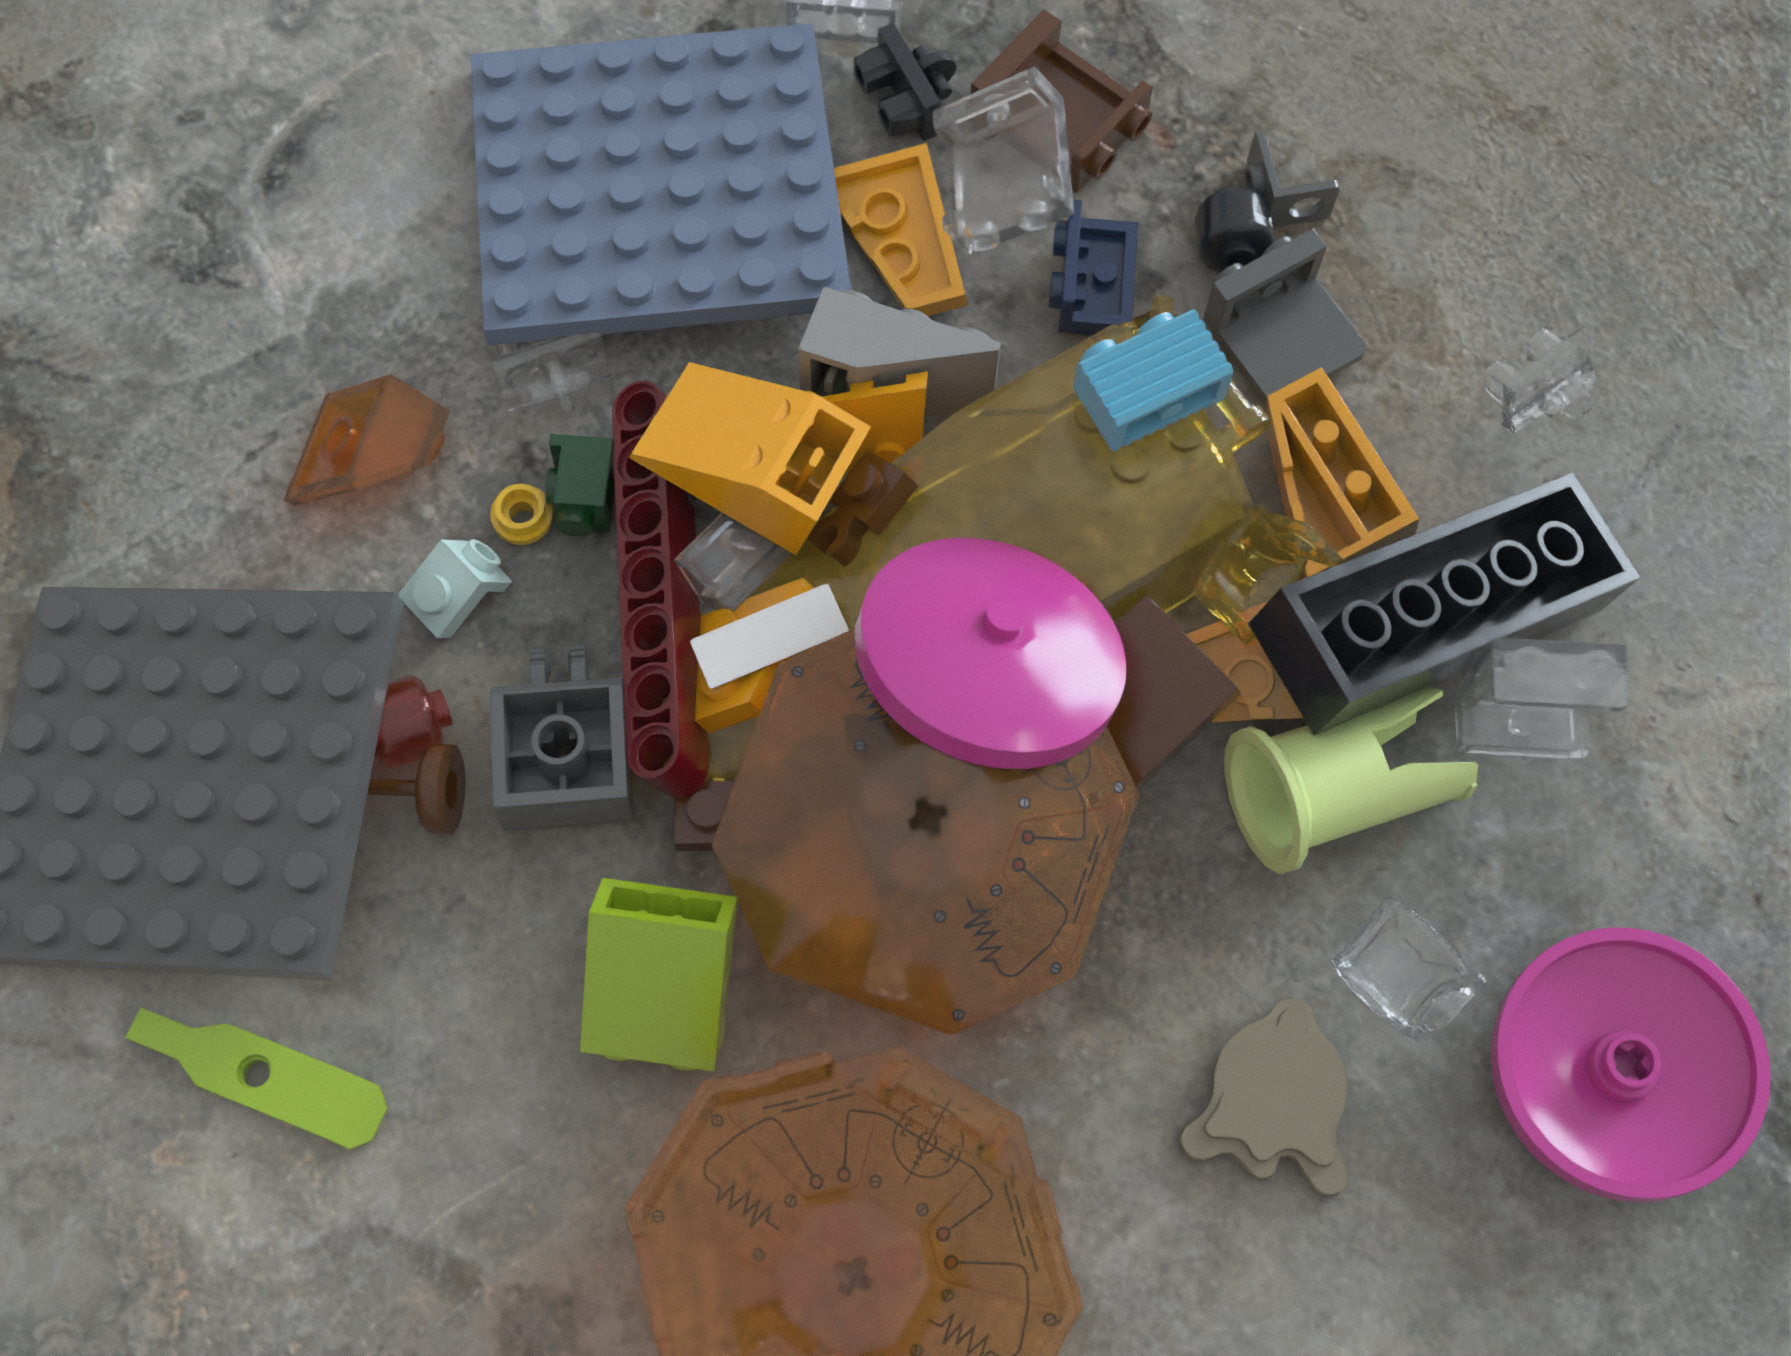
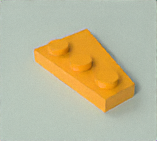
(897, 222)

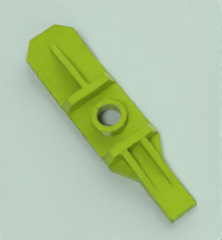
(298, 1088)

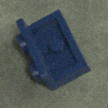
(1096, 272)

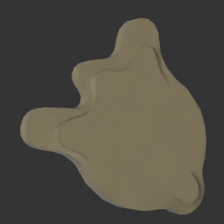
(1274, 1098)

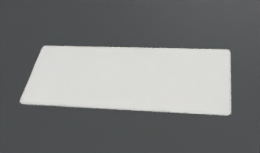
(769, 636)

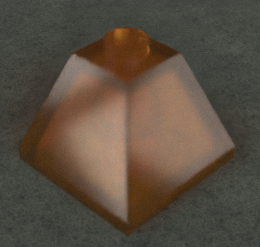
(367, 438)

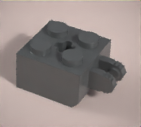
(531, 726)

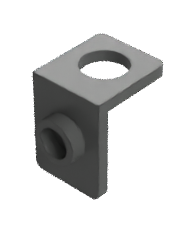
(1262, 178)

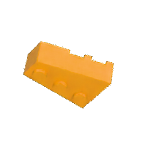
(1332, 472)

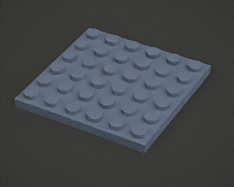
(654, 183)

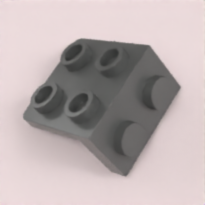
(1280, 317)

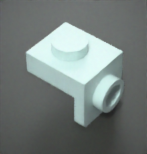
(453, 584)

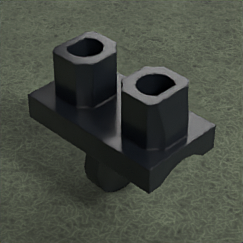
(916, 78)

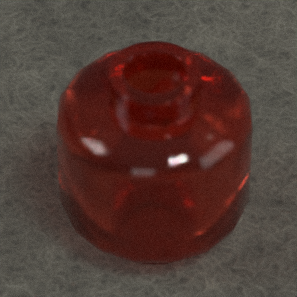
(410, 722)

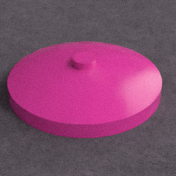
(990, 653)
(1630, 1065)

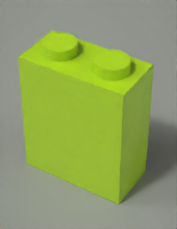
(657, 974)

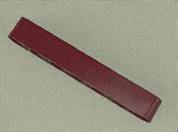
(655, 604)

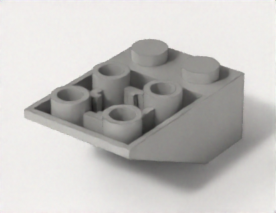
(866, 341)

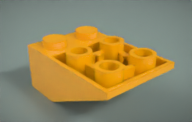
(752, 450)

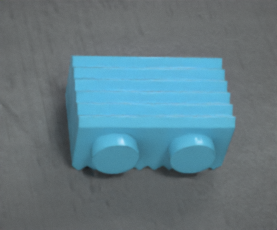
(1151, 378)

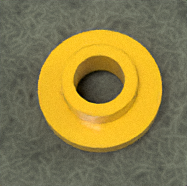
(516, 499)

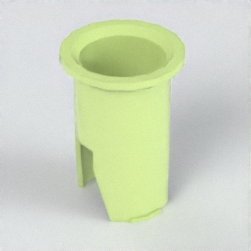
(1327, 785)

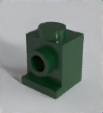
(581, 483)

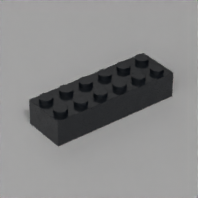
(1438, 599)

